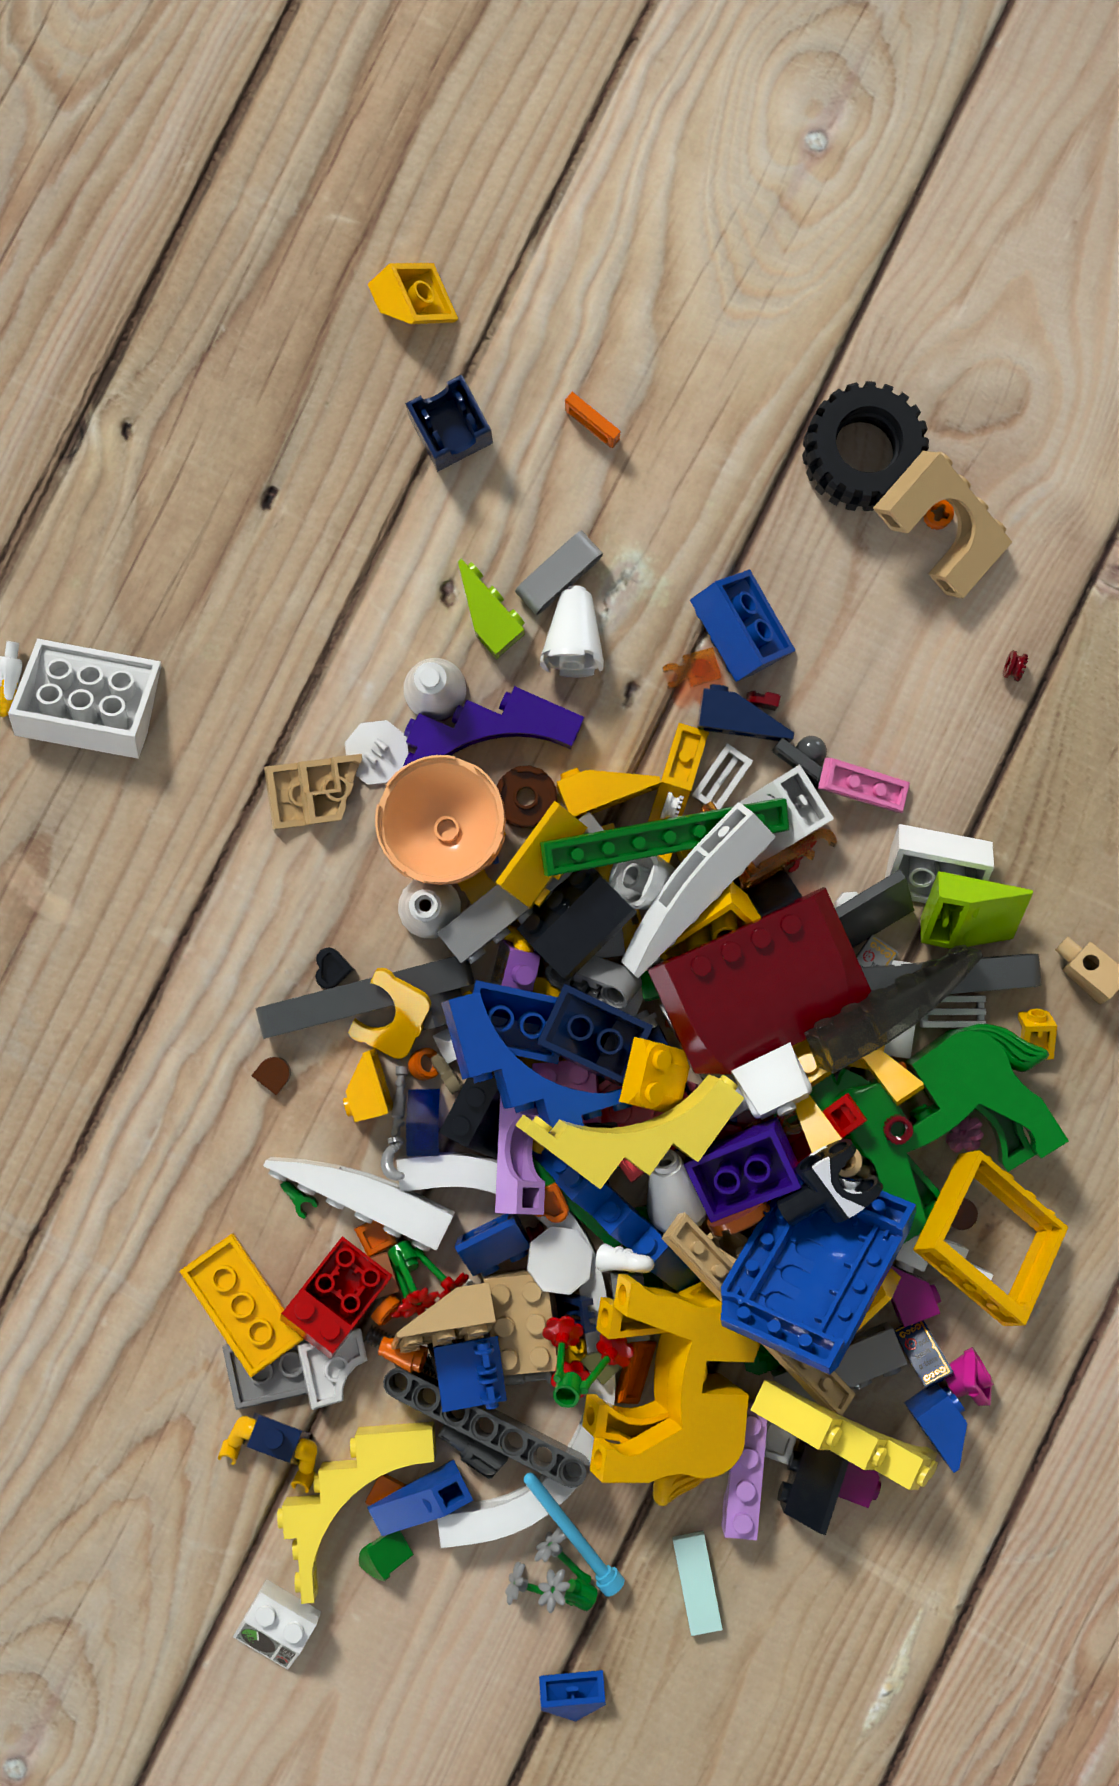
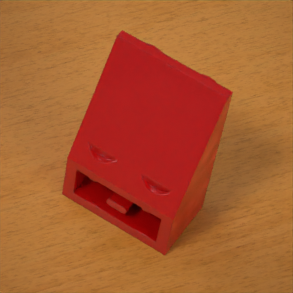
(335, 1297)

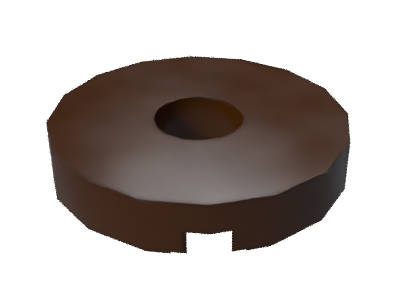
(533, 779)

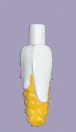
(9, 676)

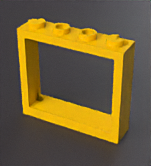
(1050, 1232)

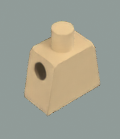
(1101, 980)

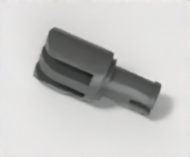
(473, 1453)

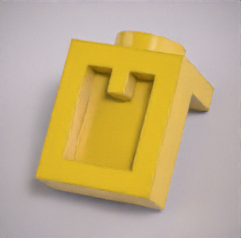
(1039, 1029)

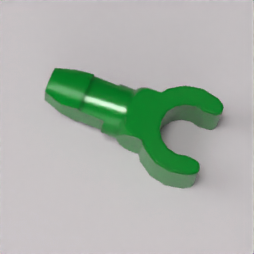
(298, 1198)

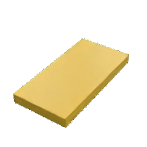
(240, 1304)

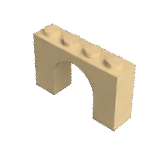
(979, 536)

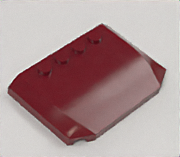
(760, 985)

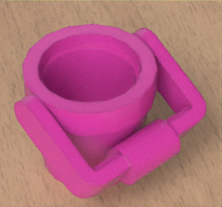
(971, 1378)

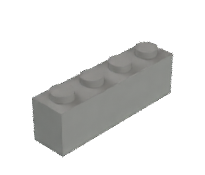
(868, 1356)

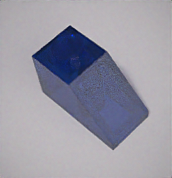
(423, 1122)

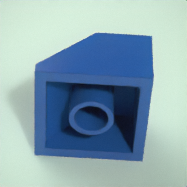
(492, 1244)
(941, 1420)

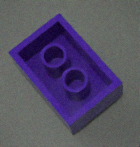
(744, 1170)

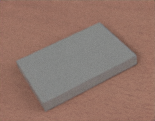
(275, 1382)

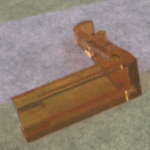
(753, 876)

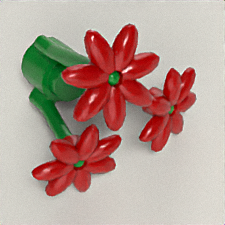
(404, 1261)

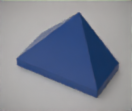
(572, 1694)

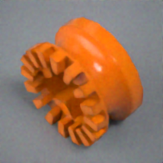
(948, 511)

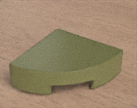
(592, 1359)

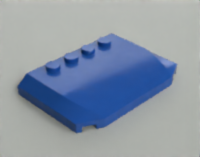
(815, 1280)

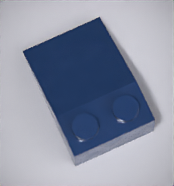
(592, 1034)

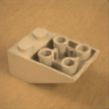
(460, 1314)

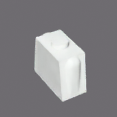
(773, 1083)

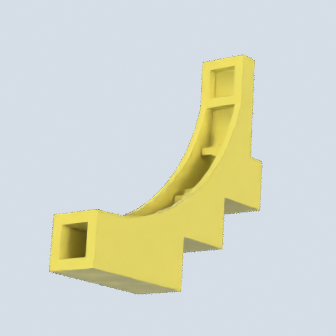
(827, 1430)
(376, 1453)

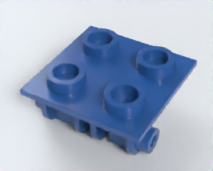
(470, 1374)

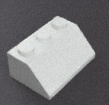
(925, 852)

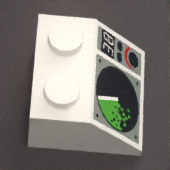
(277, 1624)

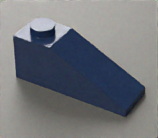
(733, 715)

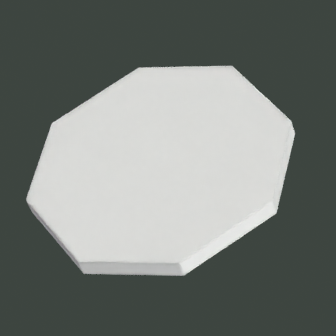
(381, 748)
(559, 1260)

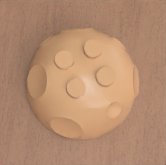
(440, 820)

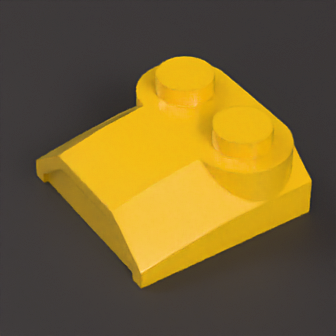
(654, 1076)

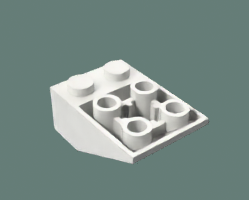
(804, 807)

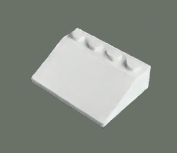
(85, 698)

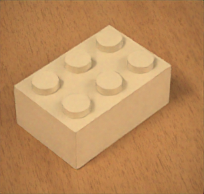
(520, 1318)

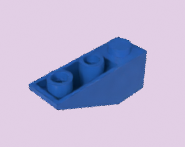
(422, 1500)

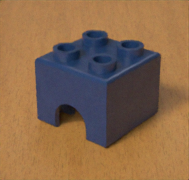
(450, 424)

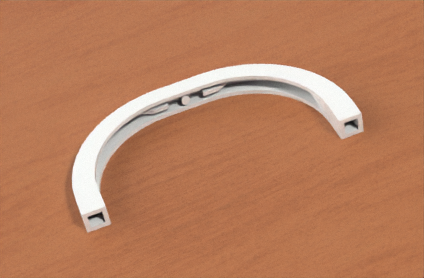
(517, 1510)

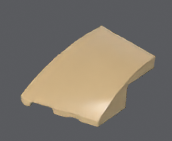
(310, 790)

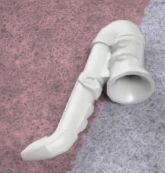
(622, 1259)

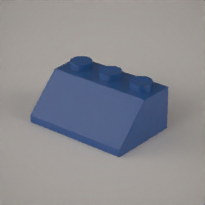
(742, 624)
(518, 1018)

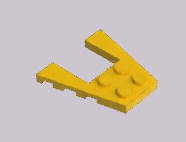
(892, 1076)

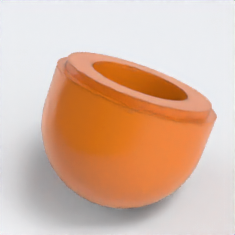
(415, 1067)

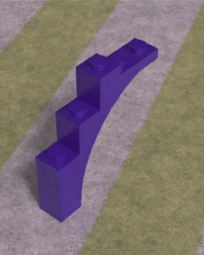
(521, 717)

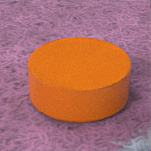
(388, 1306)

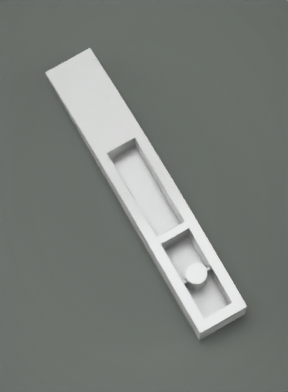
(696, 884)
(370, 1197)

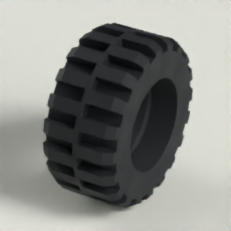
(869, 406)

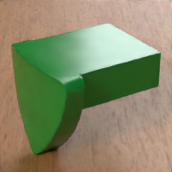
(384, 1555)

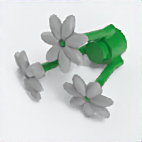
(574, 1592)

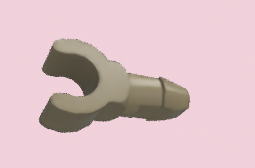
(448, 1076)

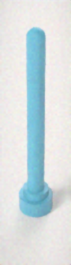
(608, 1578)

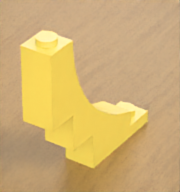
(598, 1151)

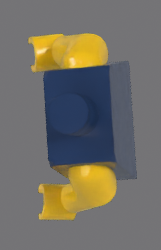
(276, 1441)

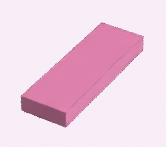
(863, 785)

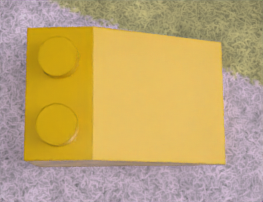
(601, 789)

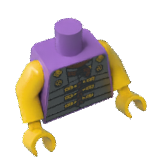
(515, 963)

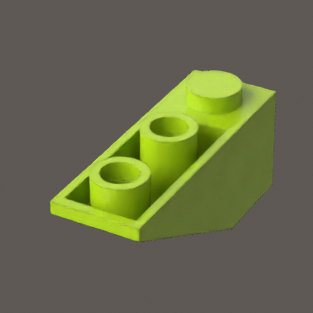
(491, 620)

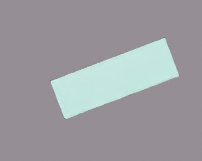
(697, 1583)

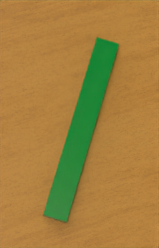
(648, 838)

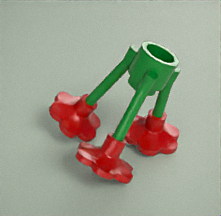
(571, 1379)

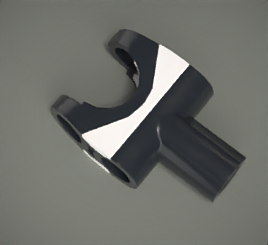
(826, 1188)

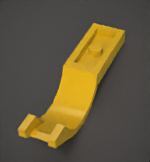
(679, 770)

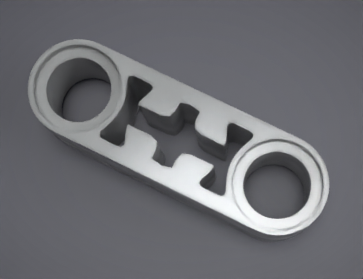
(559, 572)
(602, 980)

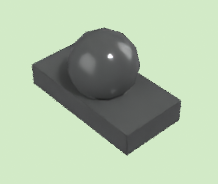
(808, 753)

